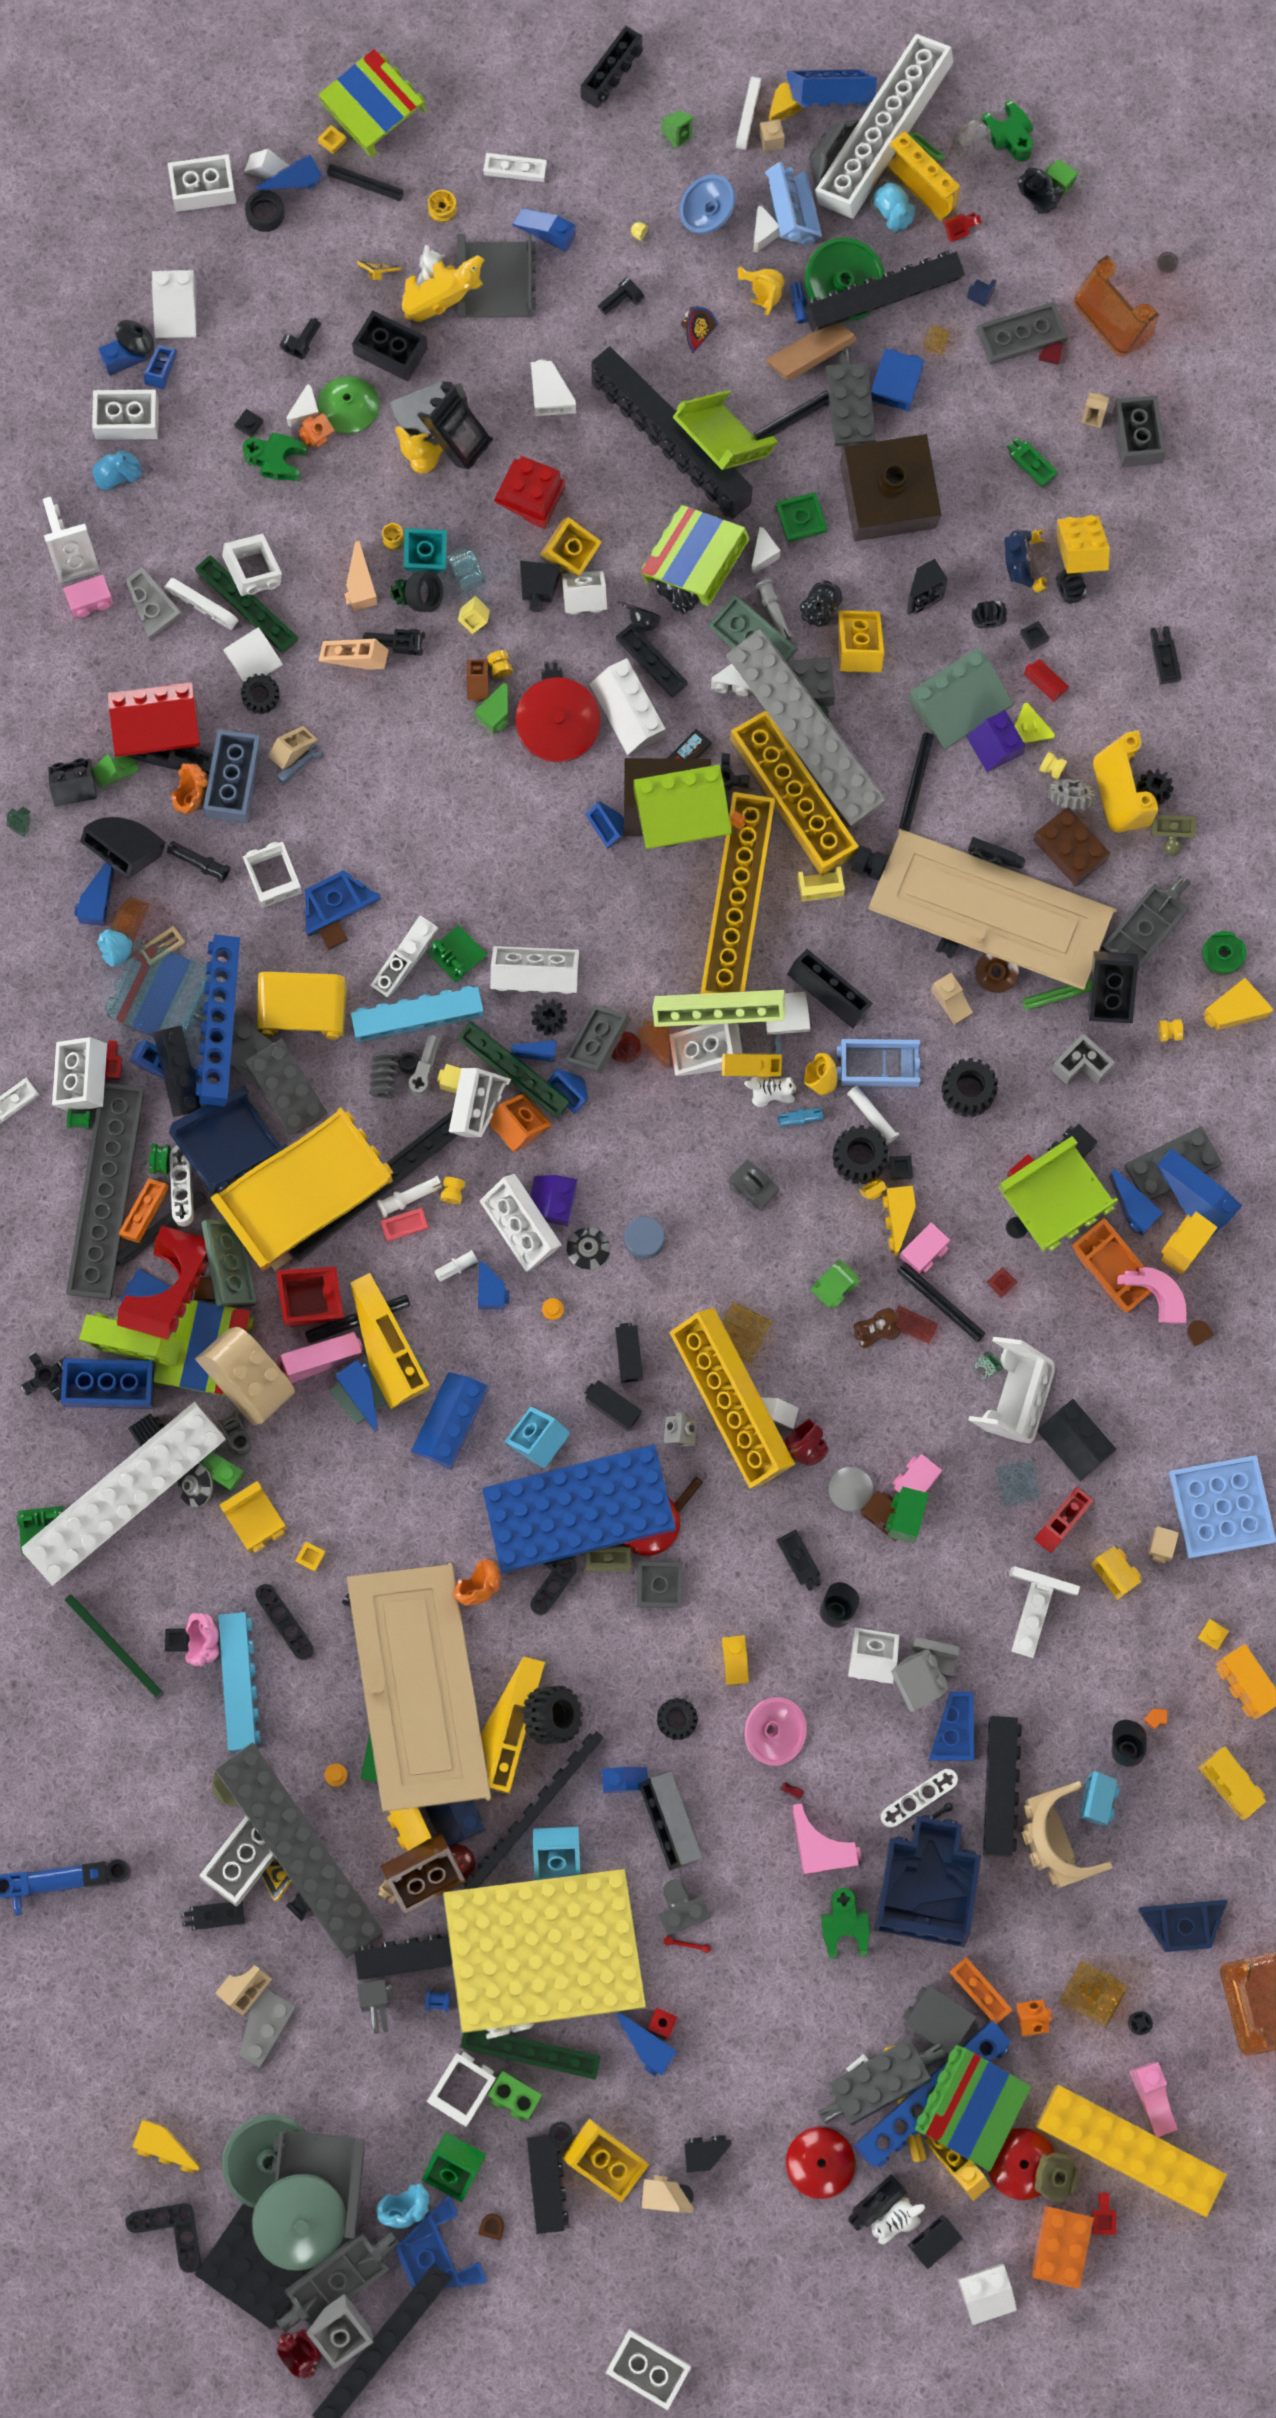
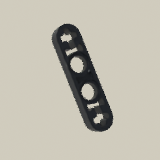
(282, 1623)

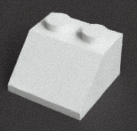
(584, 592)
(873, 1655)
(987, 2294)

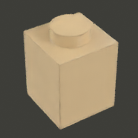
(771, 135)
(1163, 1544)

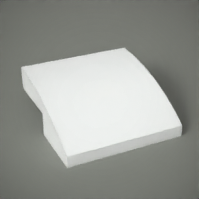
(252, 655)
(795, 1018)

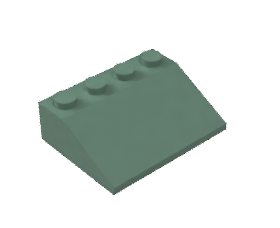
(960, 698)

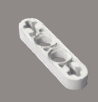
(748, 113)
(201, 603)
(181, 1185)
(917, 1796)

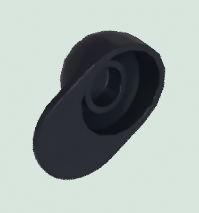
(642, 618)
(839, 1605)
(1128, 1743)

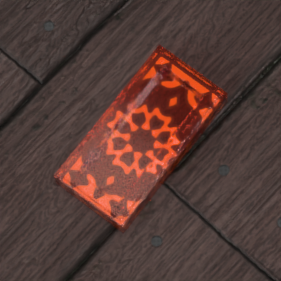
(915, 1325)

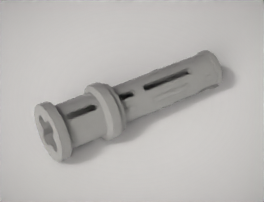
(771, 602)

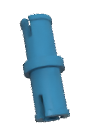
(800, 1117)

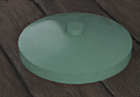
(250, 2155)
(299, 2222)

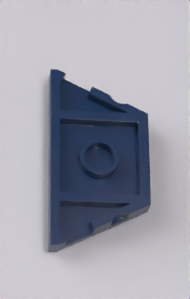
(1185, 1924)

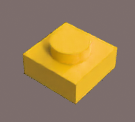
(332, 139)
(873, 1189)
(310, 1556)
(1213, 1634)

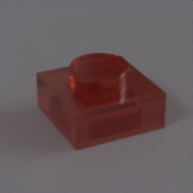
(1001, 1282)

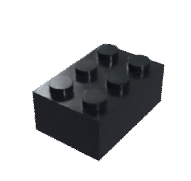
(390, 345)
(1113, 987)

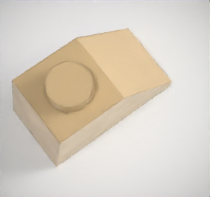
(664, 2196)

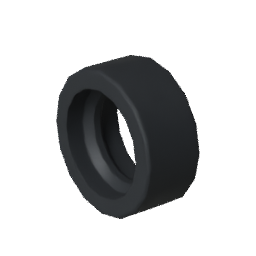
(271, 223)
(413, 591)

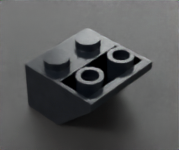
(927, 587)
(72, 782)

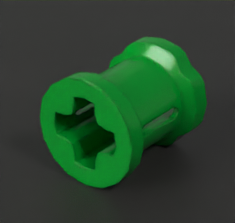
(78, 1119)

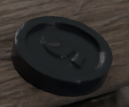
(1015, 1228)

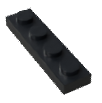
(651, 660)

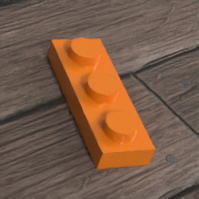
(143, 1210)
(980, 1990)

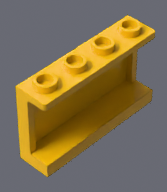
(923, 177)

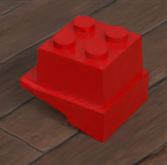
(531, 491)
(309, 1296)

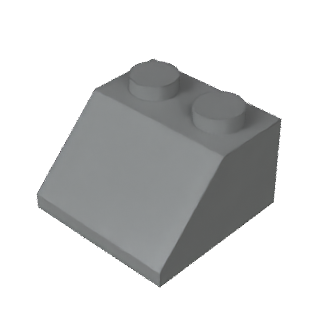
(919, 1679)
(340, 2332)

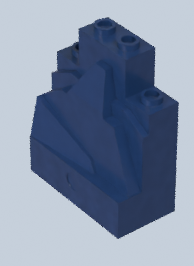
(929, 1884)

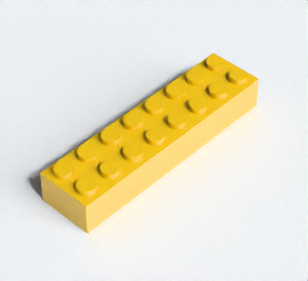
(795, 793)
(732, 1398)
(1131, 2150)

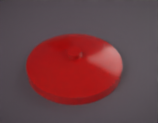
(557, 719)

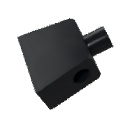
(538, 583)

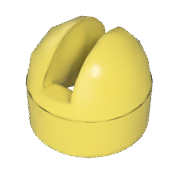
(637, 229)

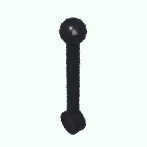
(947, 1807)

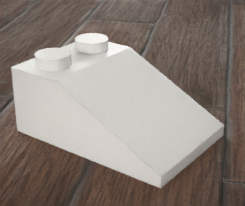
(174, 304)
(702, 1047)

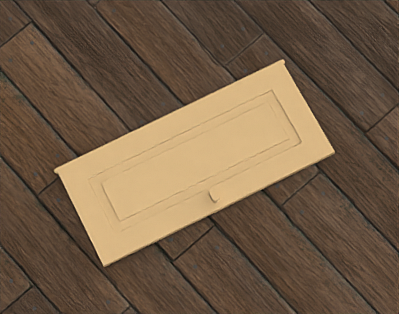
(991, 909)
(418, 1688)

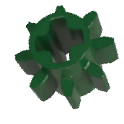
(398, 592)

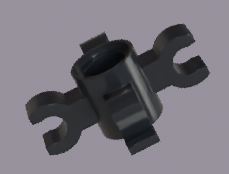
(734, 780)
(31, 1385)

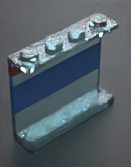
(157, 990)

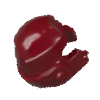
(806, 1443)
(299, 2353)

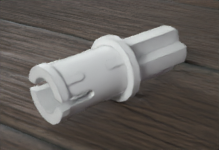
(456, 1266)

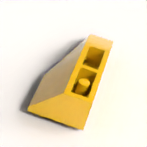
(386, 1347)
(505, 1730)

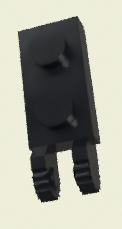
(1165, 657)

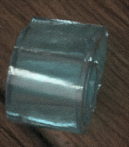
(465, 570)

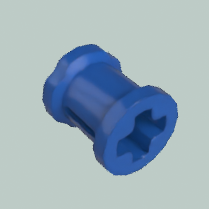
(437, 2001)

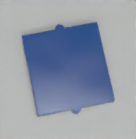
(144, 1285)

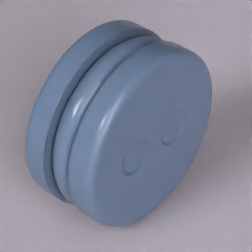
(644, 1237)

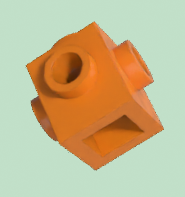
(316, 431)
(1033, 2017)

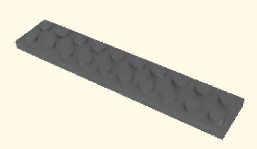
(105, 1192)
(298, 1850)

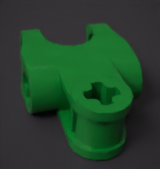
(1011, 132)
(272, 454)
(845, 1922)

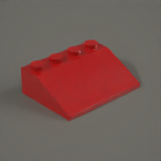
(153, 719)

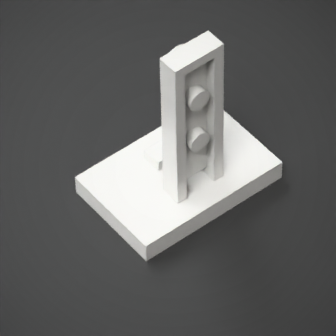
(69, 547)
(1036, 1608)

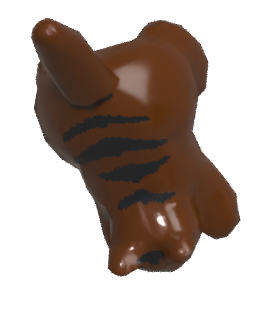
(879, 1326)

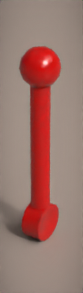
(668, 1941)

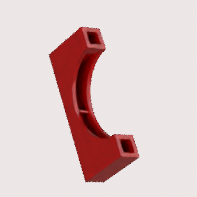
(160, 1313)

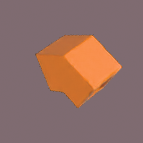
(1156, 1717)

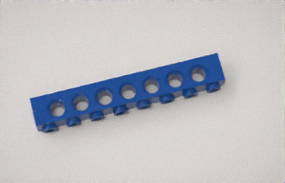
(228, 948)
(867, 2145)

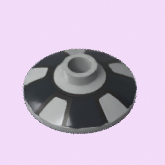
(585, 1258)
(195, 1486)

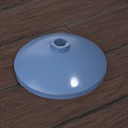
(707, 204)

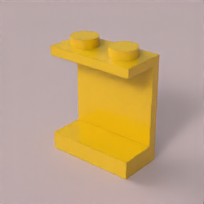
(253, 1517)

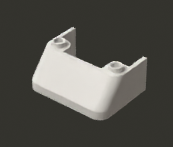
(1023, 1392)

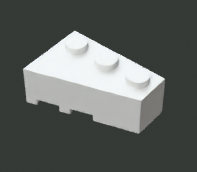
(475, 1100)

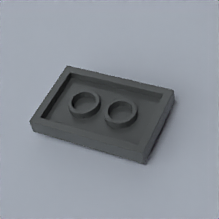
(597, 1039)

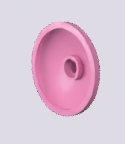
(785, 1735)

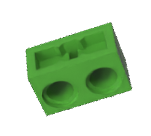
(518, 2090)

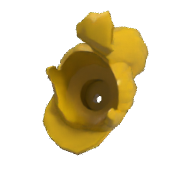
(766, 286)
(420, 453)

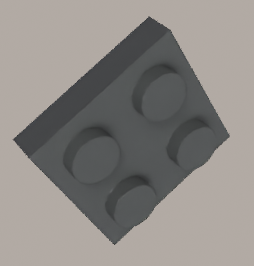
(659, 1584)

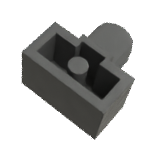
(753, 1185)
(682, 1911)
(373, 1997)

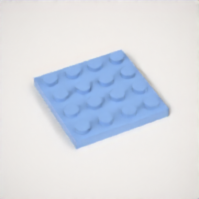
(1222, 1507)

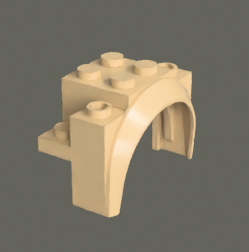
(1050, 1842)

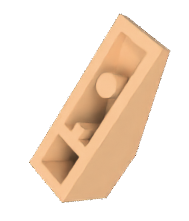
(359, 584)
(360, 653)

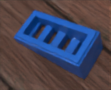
(156, 378)
(538, 1051)

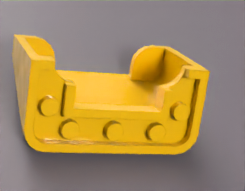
(1121, 803)
(301, 1003)

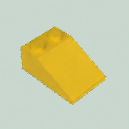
(860, 641)
(605, 2160)

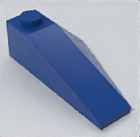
(1197, 1191)

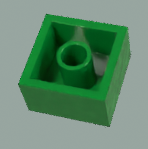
(908, 1514)

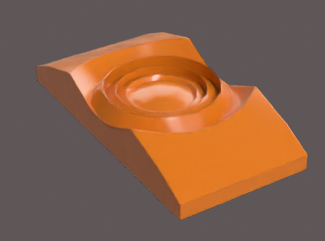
(1108, 1257)

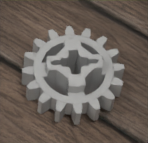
(1071, 794)

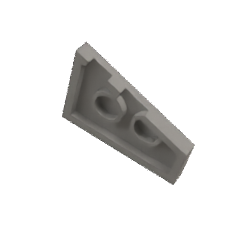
(151, 603)
(264, 2025)

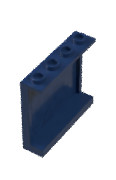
(225, 1140)

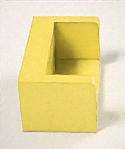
(821, 887)

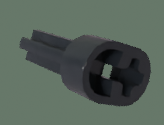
(626, 288)
(300, 346)

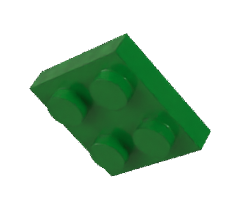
(801, 517)

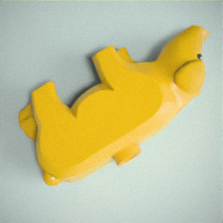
(442, 290)

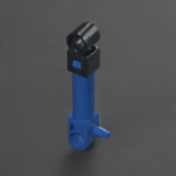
(84, 1875)

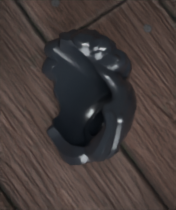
(1040, 190)
(680, 599)
(821, 603)

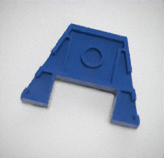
(425, 2246)

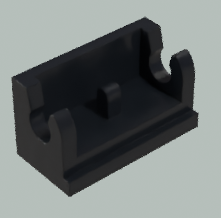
(935, 2241)

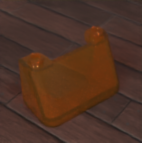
(1110, 314)
(1252, 2001)

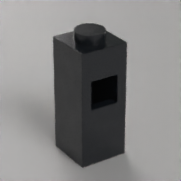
(628, 1353)
(612, 1405)

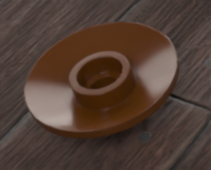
(993, 983)

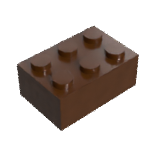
(1071, 846)

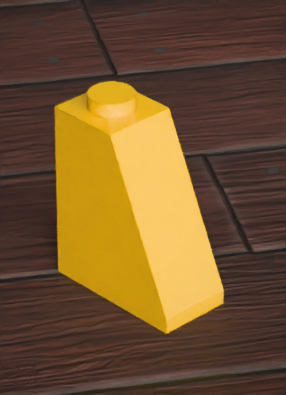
(1237, 1007)

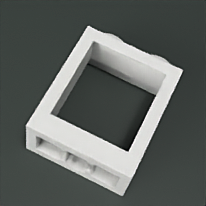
(248, 547)
(278, 893)
(446, 2108)

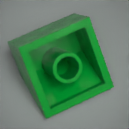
(453, 2167)

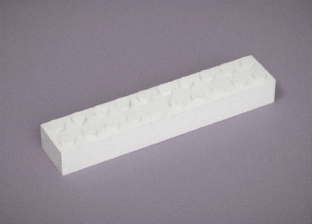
(889, 114)
(123, 1493)

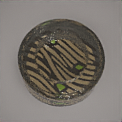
(1167, 262)

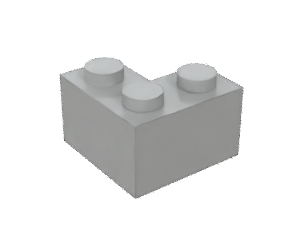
(1083, 1056)

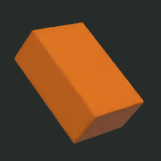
(737, 820)

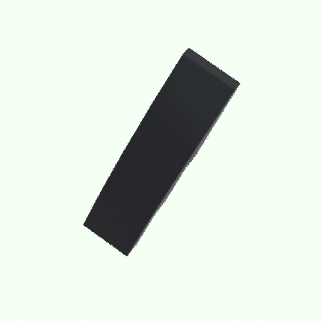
(175, 758)

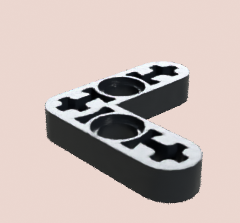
(555, 1575)
(179, 2227)

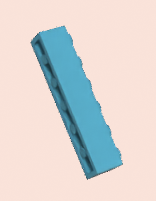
(417, 1014)
(237, 1681)

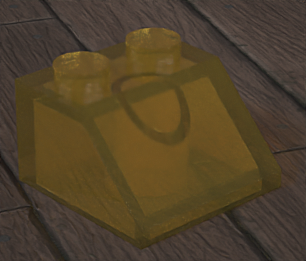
(1093, 1994)

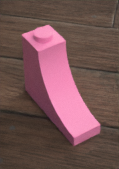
(820, 1852)
(1152, 2093)

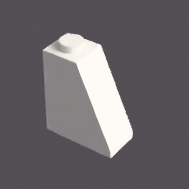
(550, 391)

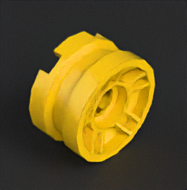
(447, 200)

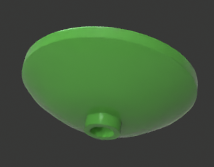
(349, 415)

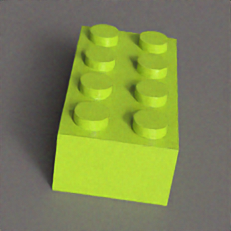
(108, 1337)

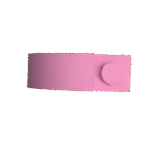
(1168, 1294)

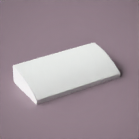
(520, 1222)

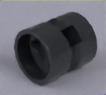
(869, 862)

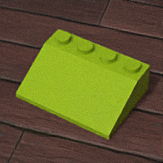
(682, 807)

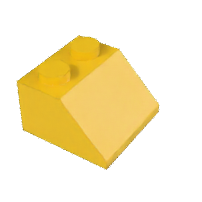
(570, 547)
(1116, 1572)
(411, 1827)

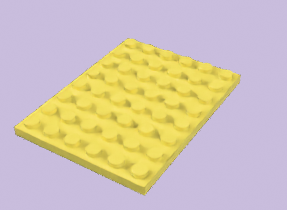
(543, 1950)

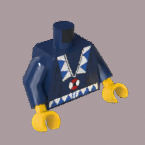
(1019, 558)

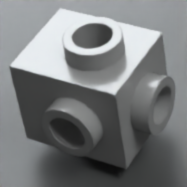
(680, 1430)

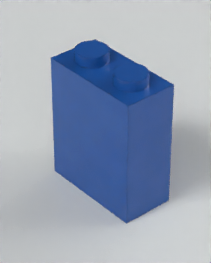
(897, 379)

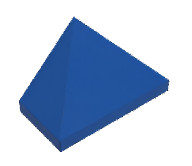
(606, 823)
(571, 1086)

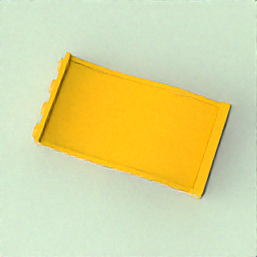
(302, 1188)

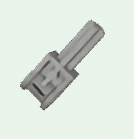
(424, 1067)

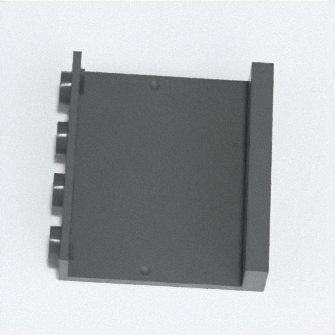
(504, 277)
(327, 2157)

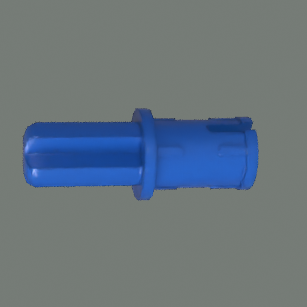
(799, 302)

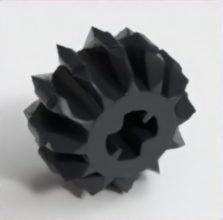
(1071, 586)
(989, 614)
(1164, 784)
(555, 1021)

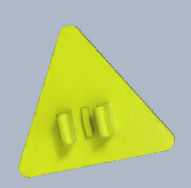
(1031, 726)

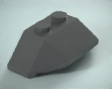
(829, 147)

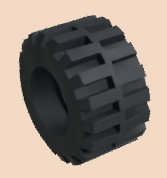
(963, 1103)
(856, 1171)
(539, 1715)

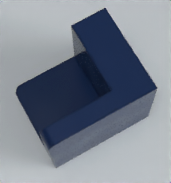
(981, 292)

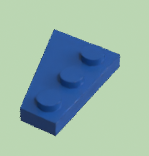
(956, 1730)

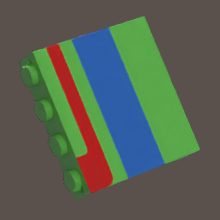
(972, 2107)

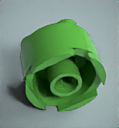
(834, 1283)

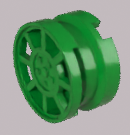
(159, 1159)

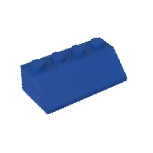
(832, 86)
(107, 1383)
(450, 1419)

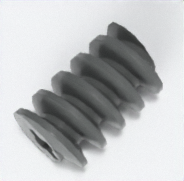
(382, 1074)

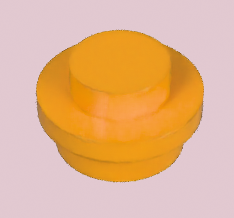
(552, 1309)
(335, 1774)

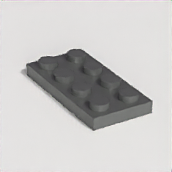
(1022, 333)
(285, 1086)
(1192, 1146)

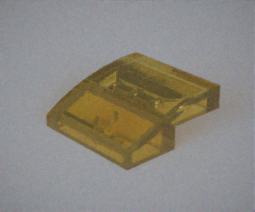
(745, 1330)

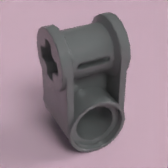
(235, 1430)

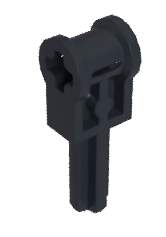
(402, 641)

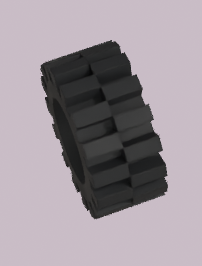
(256, 681)
(691, 1719)

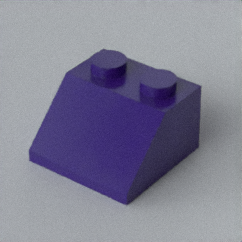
(996, 741)
(554, 1197)

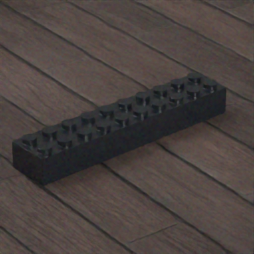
(656, 419)

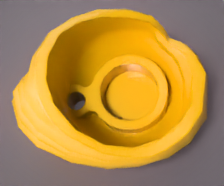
(821, 1074)

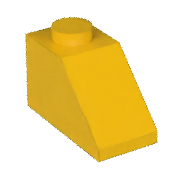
(783, 104)
(735, 1660)

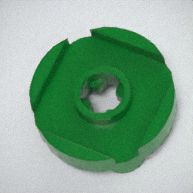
(1232, 944)

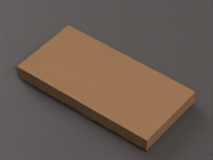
(810, 351)

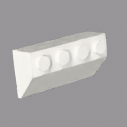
(627, 707)
(534, 969)

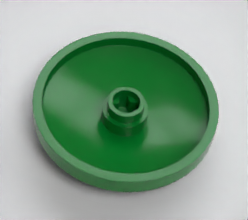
(839, 265)

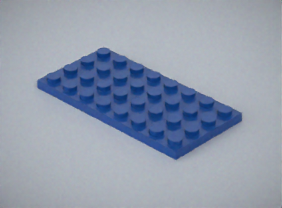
(578, 1509)

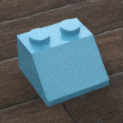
(537, 1437)
(1098, 1799)
(556, 1852)

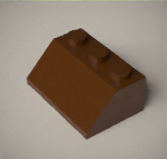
(422, 1873)

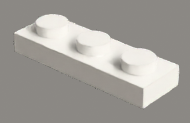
(515, 167)

